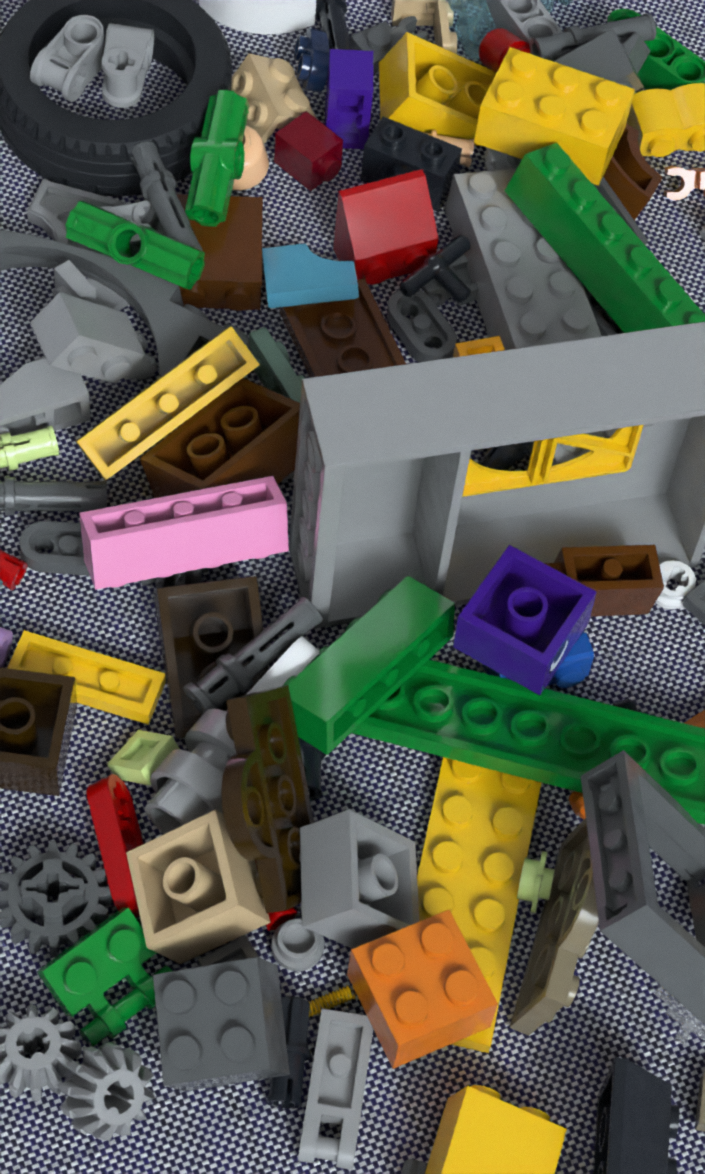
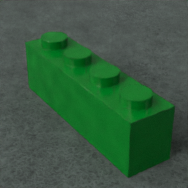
(369, 662)

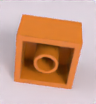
(421, 988)

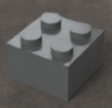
(220, 1024)

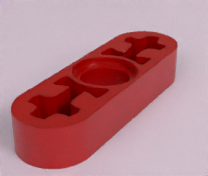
(116, 834)

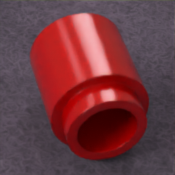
(496, 45)

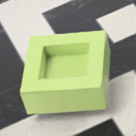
(141, 756)

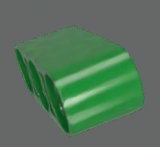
(668, 62)

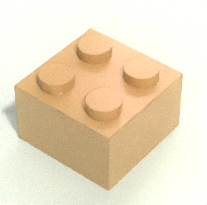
(194, 889)

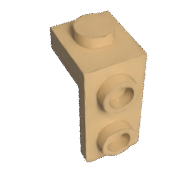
(428, 13)

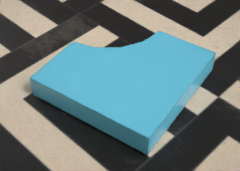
(302, 278)

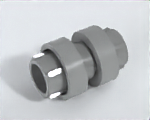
(191, 780)

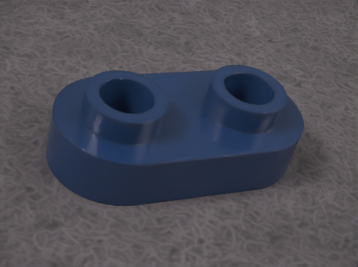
(313, 58)

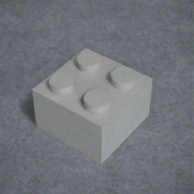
(356, 879)

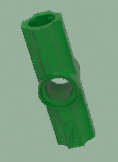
(217, 158)
(112, 236)

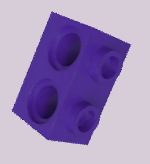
(349, 95)

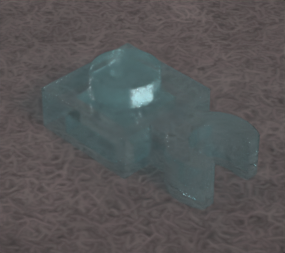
(473, 24)

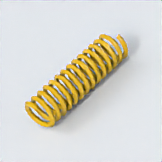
(326, 999)

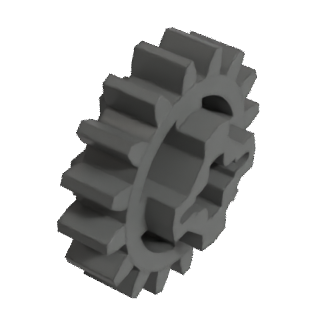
(77, 897)

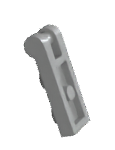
(336, 1087)

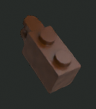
(623, 576)

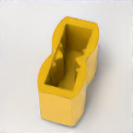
(669, 119)

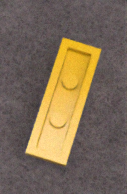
(99, 679)

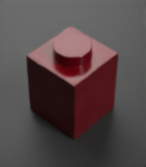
(308, 151)

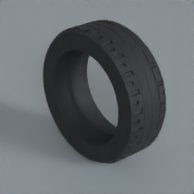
(93, 151)

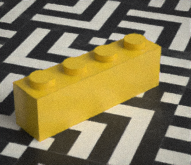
(167, 403)

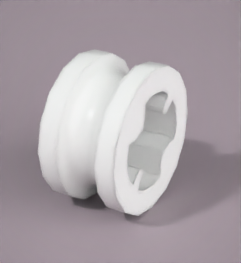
(684, 575)

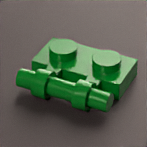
(95, 965)

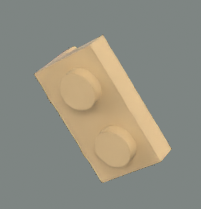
(271, 93)

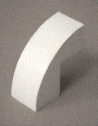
(262, 15)

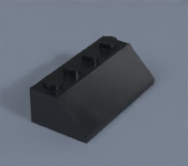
(634, 1122)

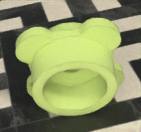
(535, 881)

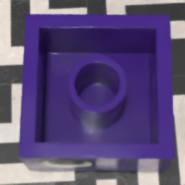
(524, 619)

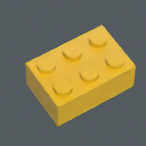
(550, 103)

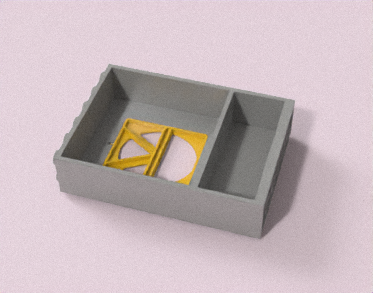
(393, 484)

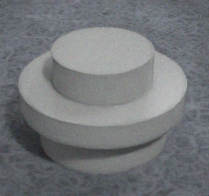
(296, 946)

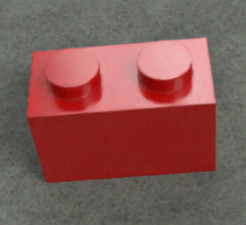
(386, 226)

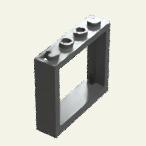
(623, 819)

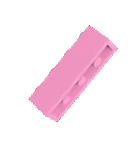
(184, 532)

